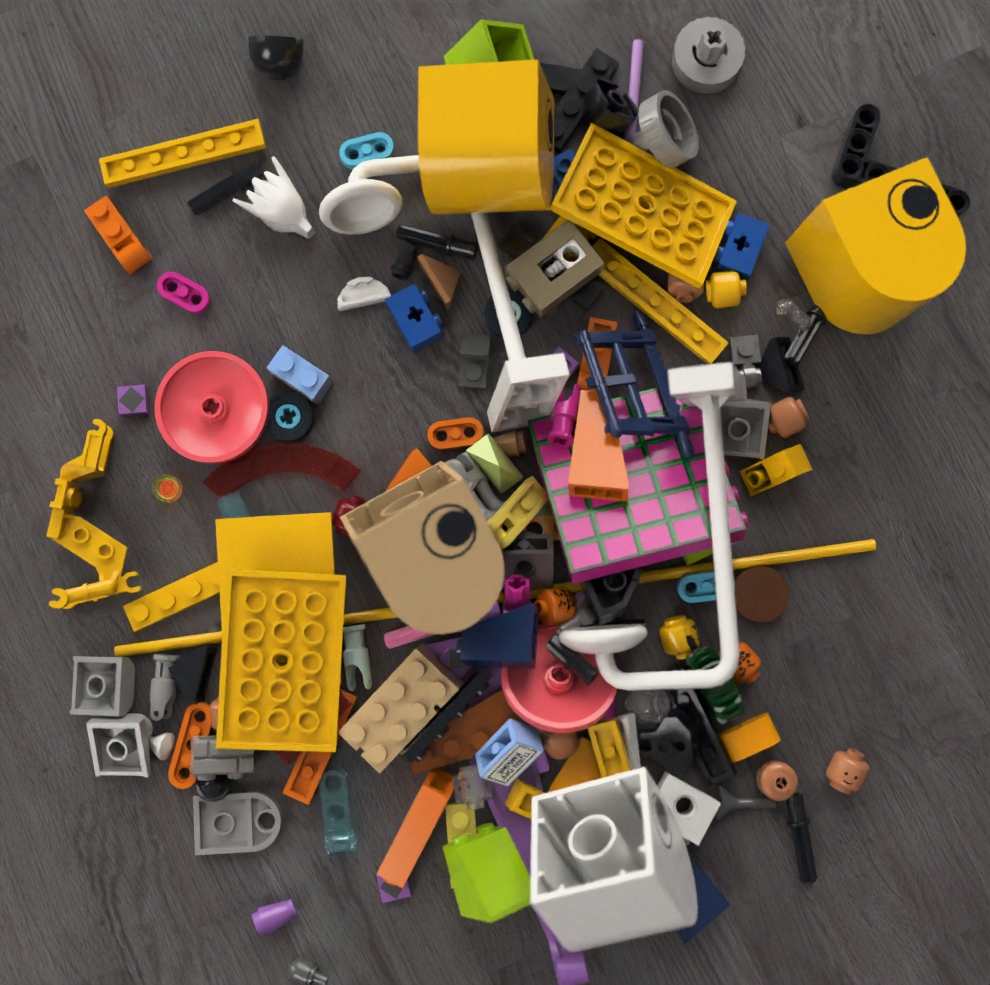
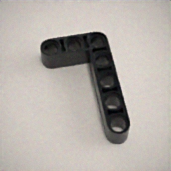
(863, 167)

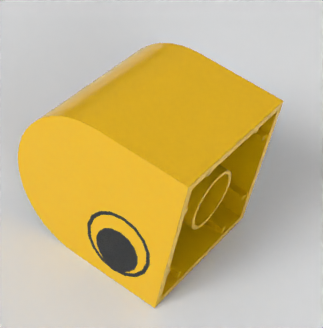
(486, 137)
(880, 249)

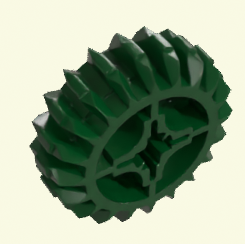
(723, 700)

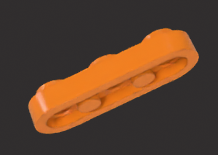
(181, 757)

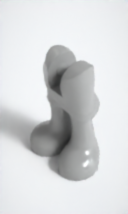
(475, 479)

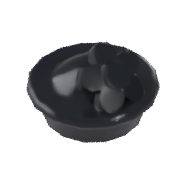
(214, 789)

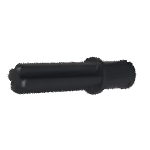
(225, 188)
(450, 244)
(805, 336)
(799, 826)

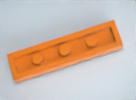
(312, 765)

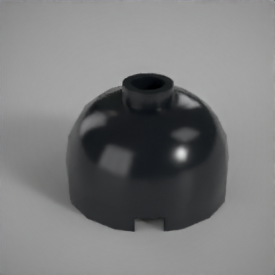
(276, 55)
(608, 108)

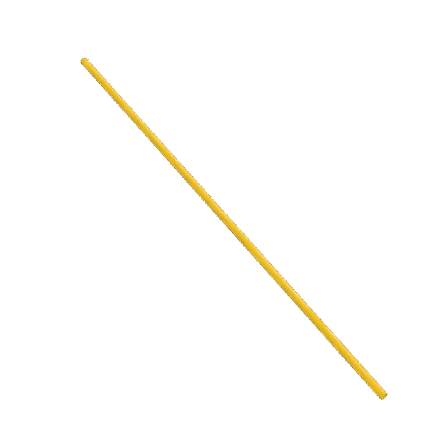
(647, 576)

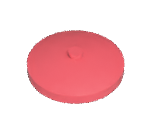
(212, 407)
(554, 696)

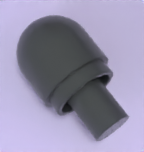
(306, 972)

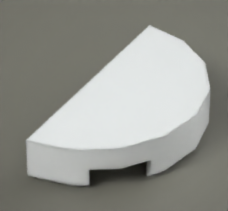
(362, 292)
(629, 733)

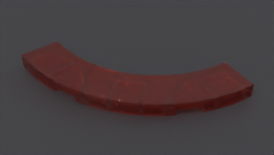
(279, 459)

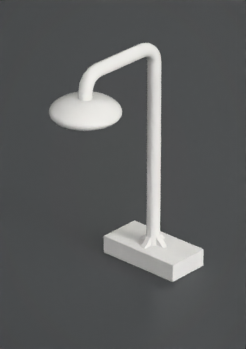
(526, 385)
(708, 389)

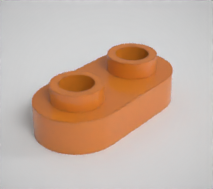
(455, 433)

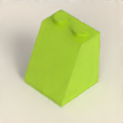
(491, 43)
(487, 873)

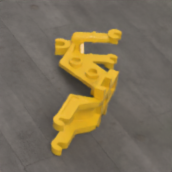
(80, 535)

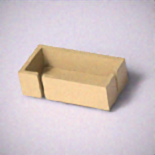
(400, 707)

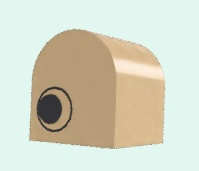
(430, 551)

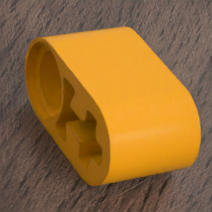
(749, 737)

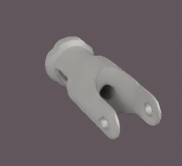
(163, 687)

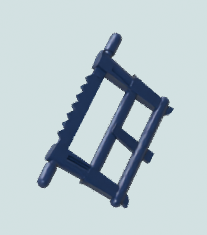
(641, 425)

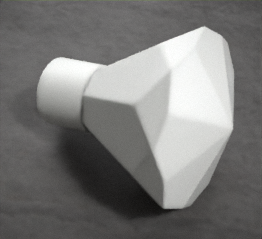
(162, 745)

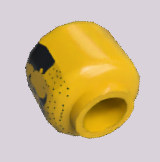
(679, 636)

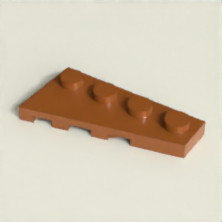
(467, 733)

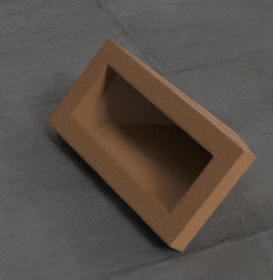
(441, 277)

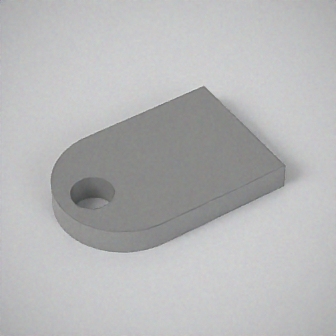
(234, 823)

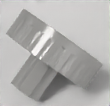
(716, 44)
(666, 130)

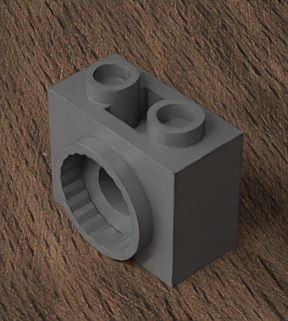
(531, 557)

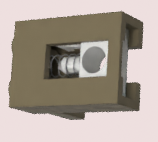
(538, 291)

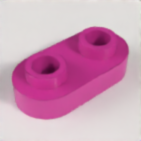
(185, 293)

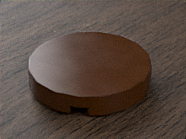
(760, 594)

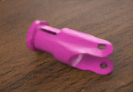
(564, 419)

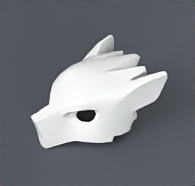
(278, 203)

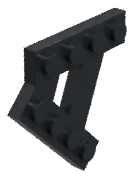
(574, 85)

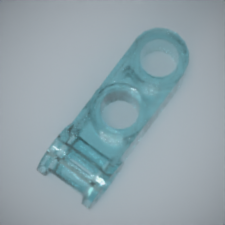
(339, 833)

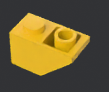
(775, 470)

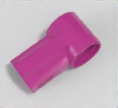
(516, 592)

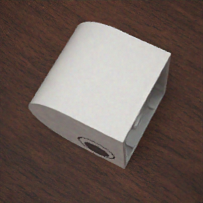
(609, 862)

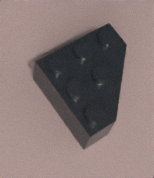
(611, 594)

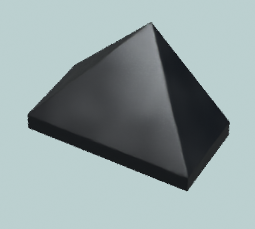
(777, 370)
(194, 673)

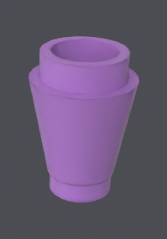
(273, 916)

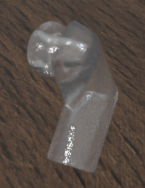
(794, 312)

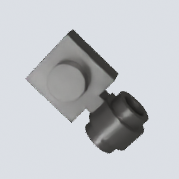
(745, 353)

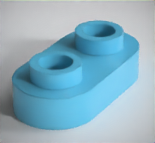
(366, 148)
(704, 586)

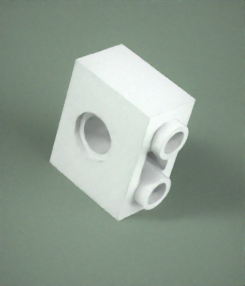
(700, 813)

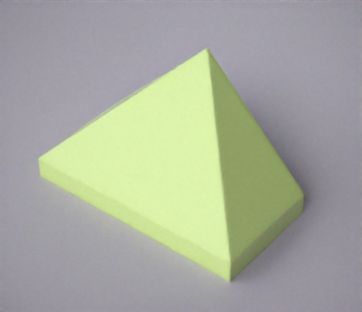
(494, 463)

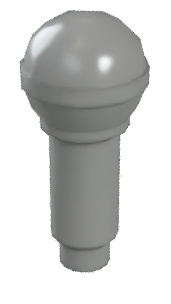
(583, 617)

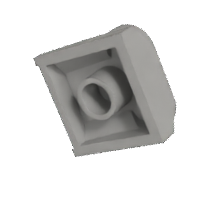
(745, 428)
(102, 686)
(120, 744)

